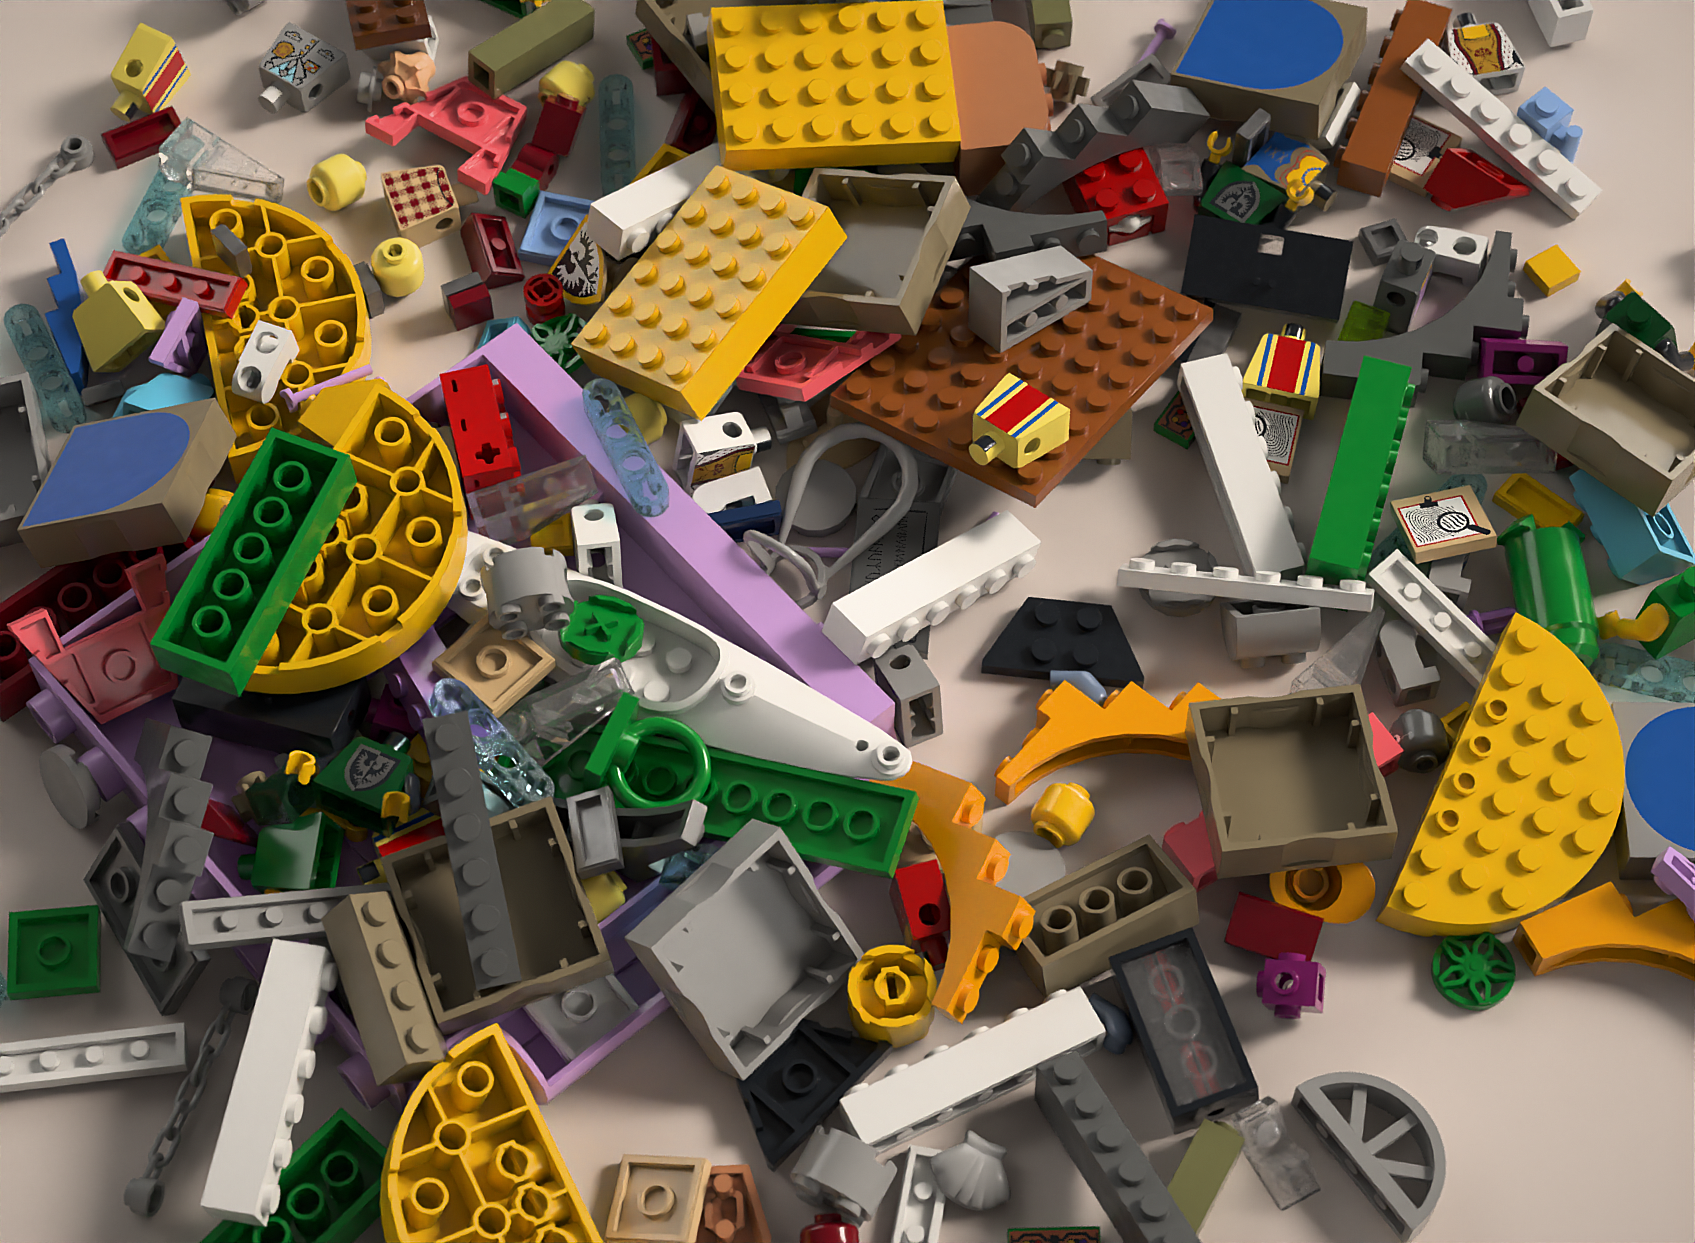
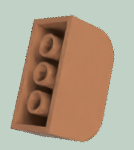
(996, 96)

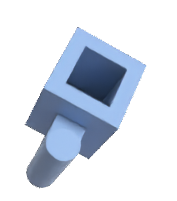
(1551, 119)

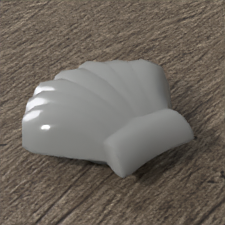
(972, 1173)

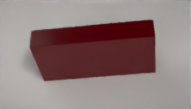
(140, 137)

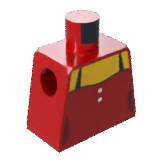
(921, 897)

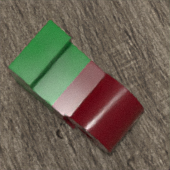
(524, 179)

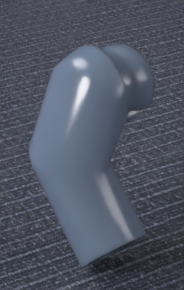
(1082, 681)
(1115, 1022)

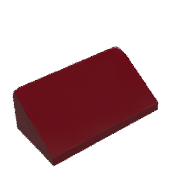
(692, 125)
(491, 250)
(228, 824)
(1272, 928)

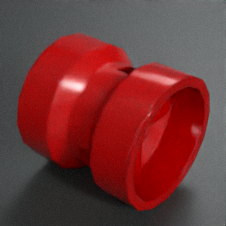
(543, 298)

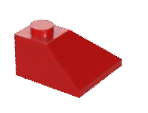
(1470, 180)

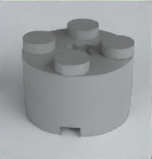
(843, 1175)

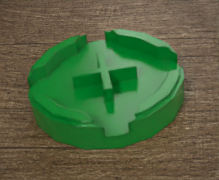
(602, 630)

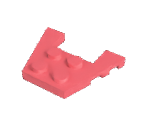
(465, 118)
(803, 365)
(115, 665)

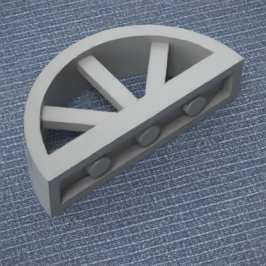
(1358, 1159)

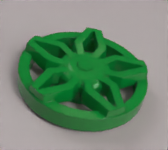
(558, 343)
(1473, 971)

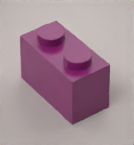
(1520, 359)

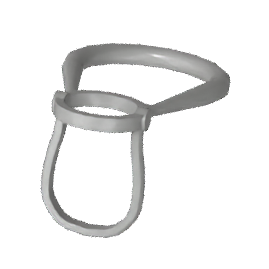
(797, 485)

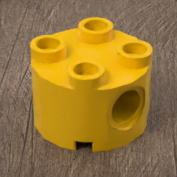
(891, 995)

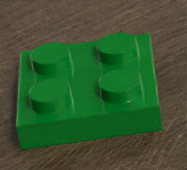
(54, 952)

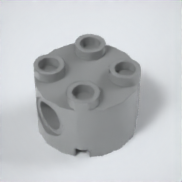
(527, 592)

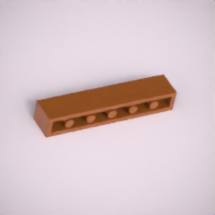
(1391, 100)

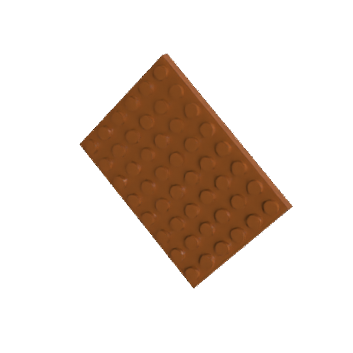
(1087, 361)

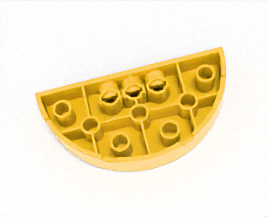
(295, 284)
(384, 560)
(1518, 798)
(478, 1158)

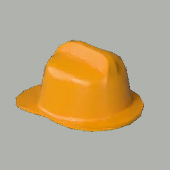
(1329, 892)

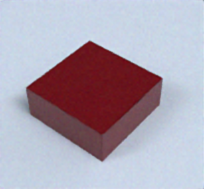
(471, 307)

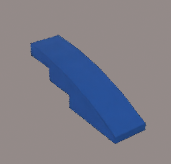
(67, 296)

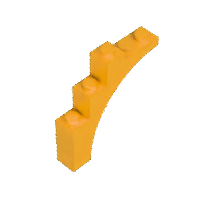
(1077, 728)
(972, 865)
(1603, 929)

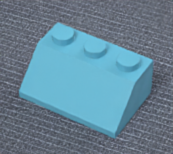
(1637, 544)

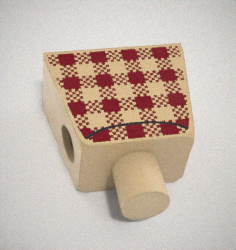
(425, 203)

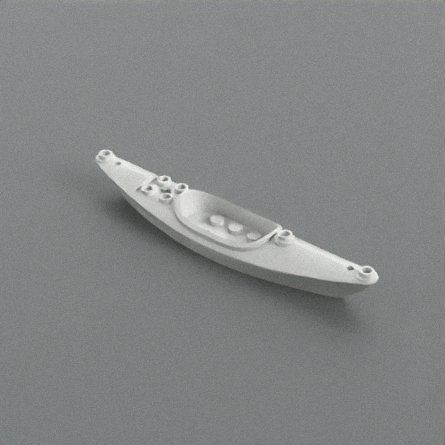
(710, 685)

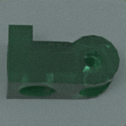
(280, 797)

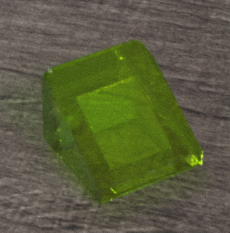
(1364, 323)

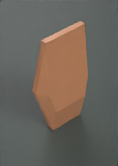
(732, 1208)

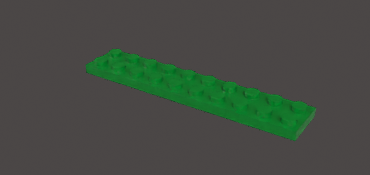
(820, 812)

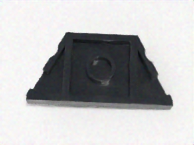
(1064, 638)
(805, 1084)

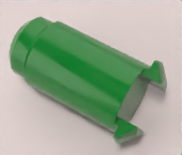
(1552, 583)

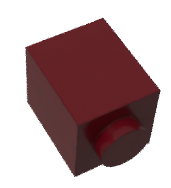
(559, 124)

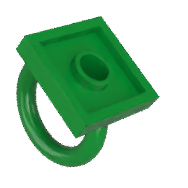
(619, 745)

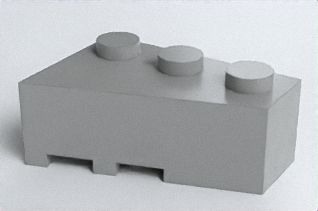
(1025, 294)

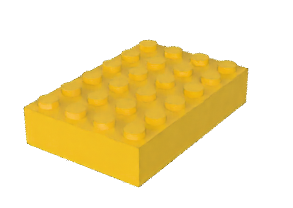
(832, 85)
(709, 291)

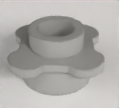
(369, 88)

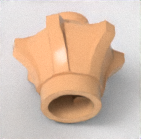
(407, 75)

